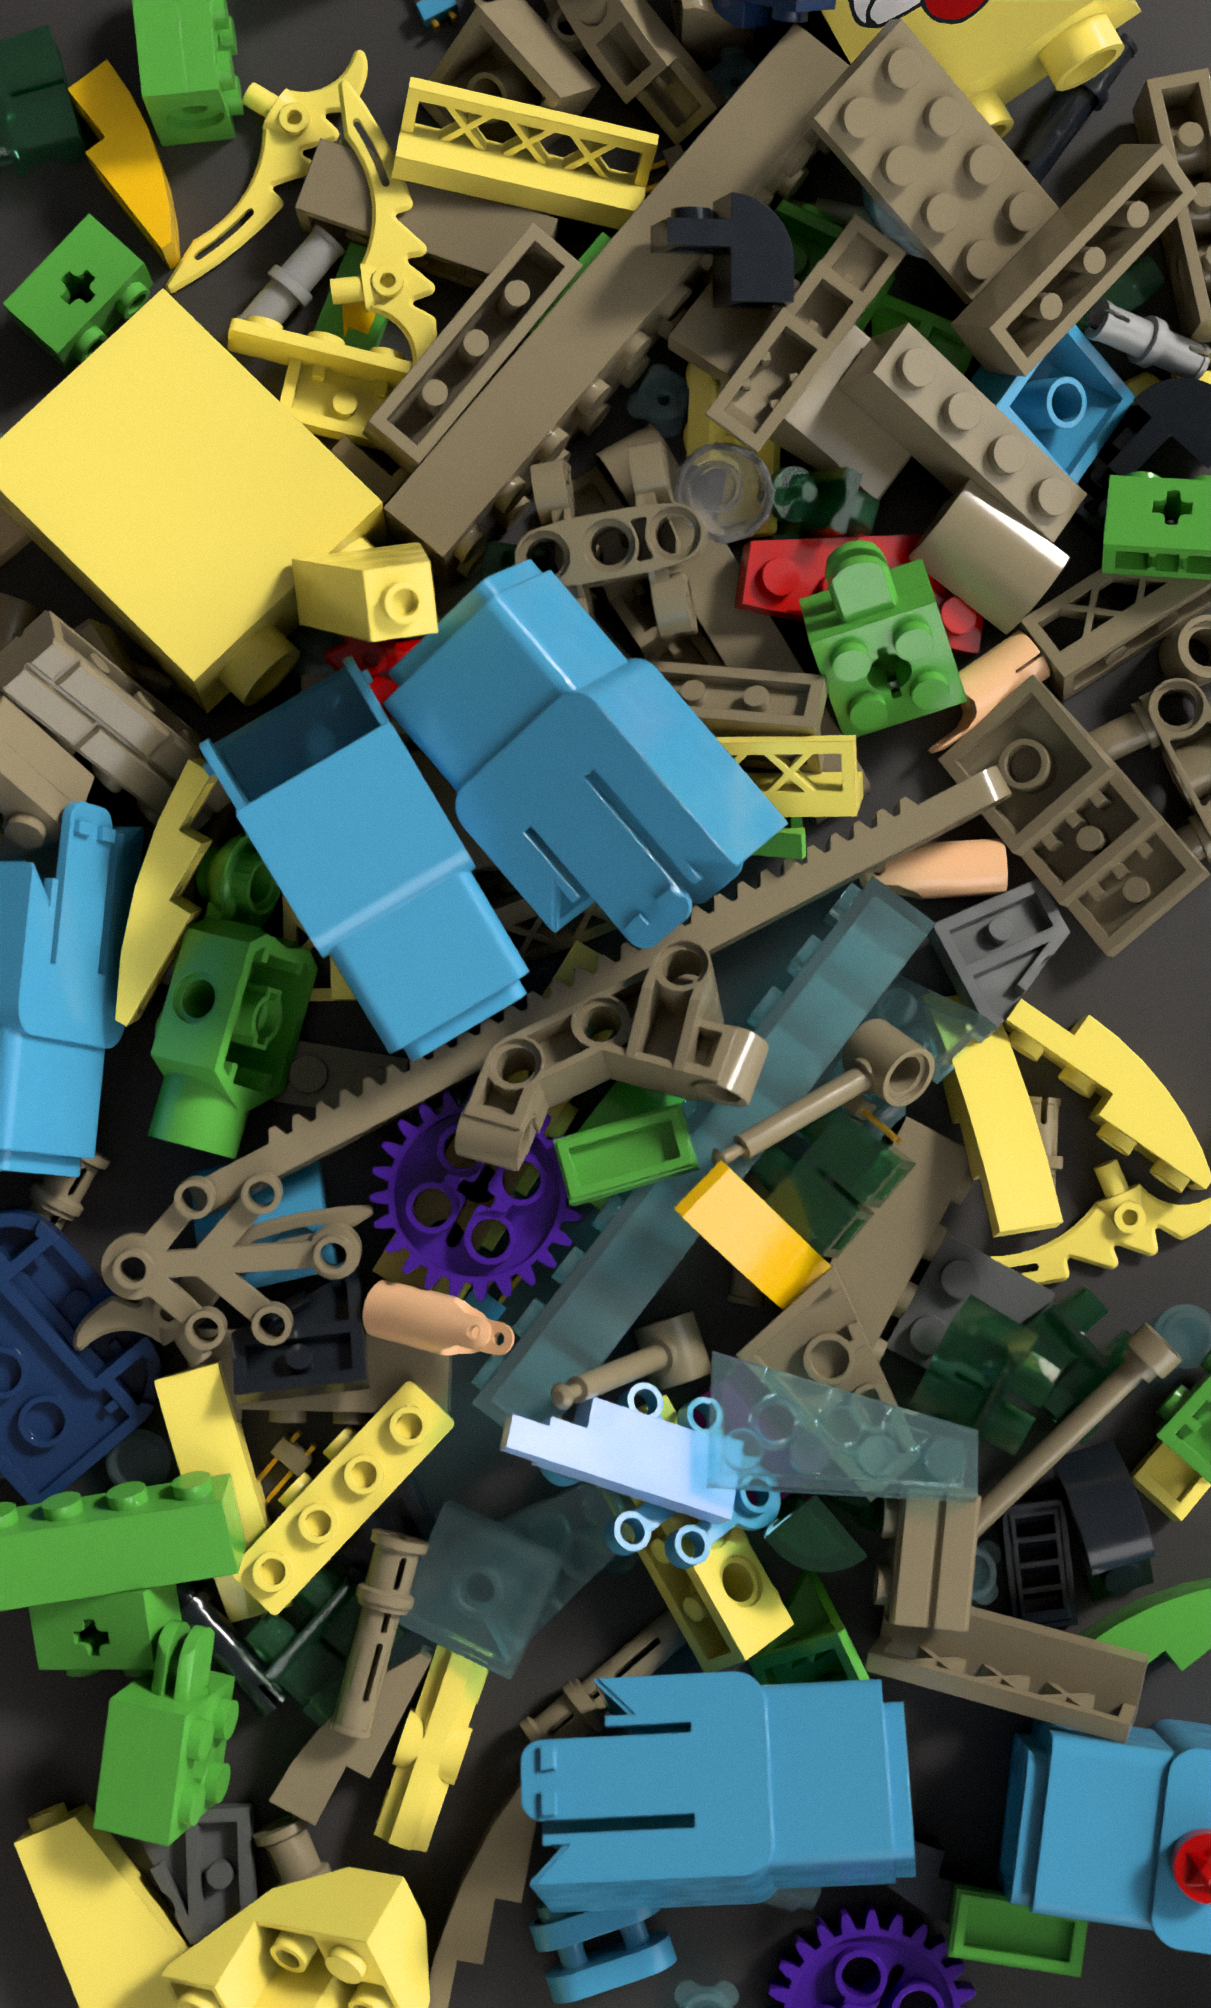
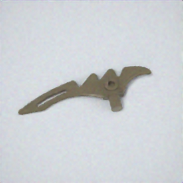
(152, 1320)

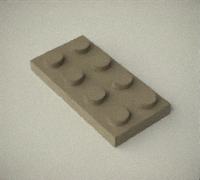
(931, 160)

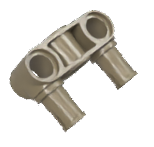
(1183, 748)

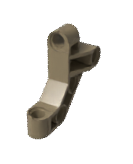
(665, 1042)

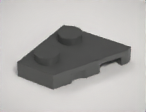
(999, 947)
(946, 1286)
(209, 1869)

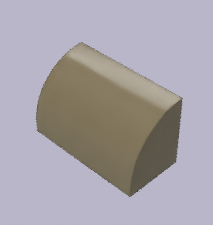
(988, 556)

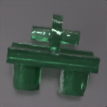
(821, 504)

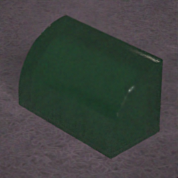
(811, 1536)

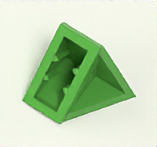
(813, 1647)

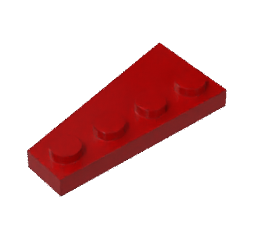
(783, 571)

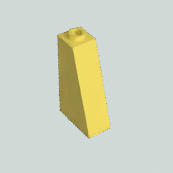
(367, 592)
(99, 1911)

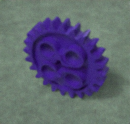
(423, 1166)
(817, 1974)

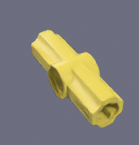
(430, 1750)

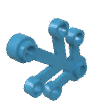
(650, 1516)

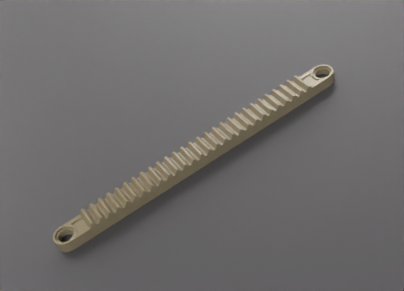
(725, 925)

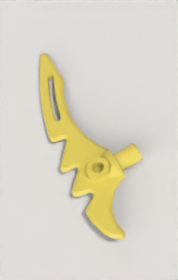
(291, 125)
(386, 277)
(1122, 1219)

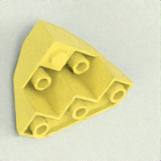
(313, 1945)

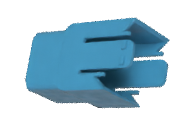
(576, 761)
(369, 862)
(61, 990)
(722, 1794)
(1098, 1823)

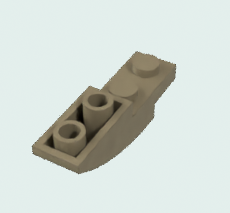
(644, 62)

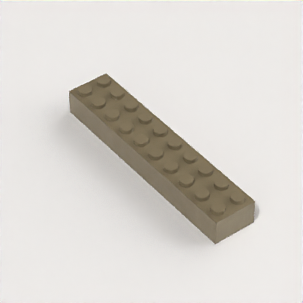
(609, 318)

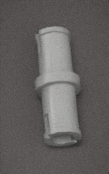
(296, 278)
(1147, 340)

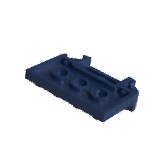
(58, 1402)

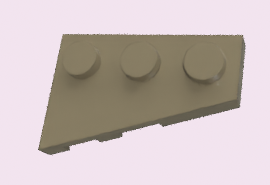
(821, 1342)

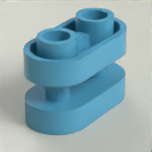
(604, 1969)

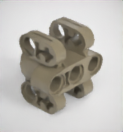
(577, 537)

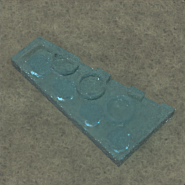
(819, 1439)

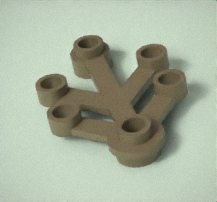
(220, 1261)

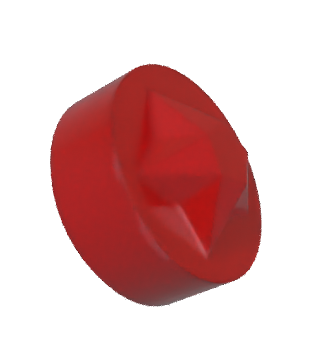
(1192, 1864)

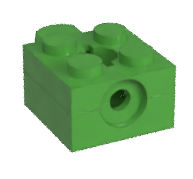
(188, 69)
(877, 635)
(167, 1741)

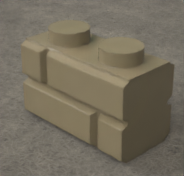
(928, 1562)

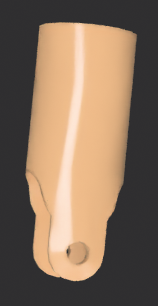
(993, 679)
(947, 870)
(431, 1321)

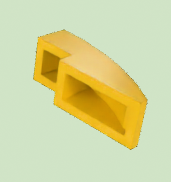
(128, 158)
(751, 1235)

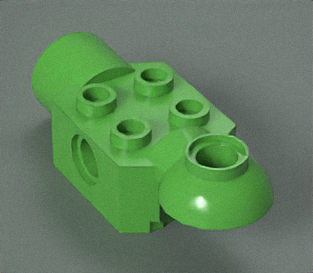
(229, 1007)

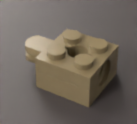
(34, 790)

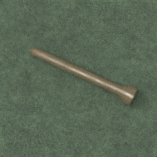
(1144, 1360)

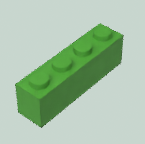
(119, 1540)

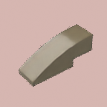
(326, 1753)

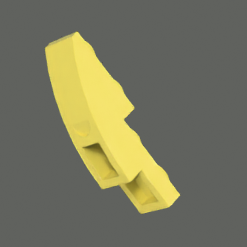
(1134, 1103)

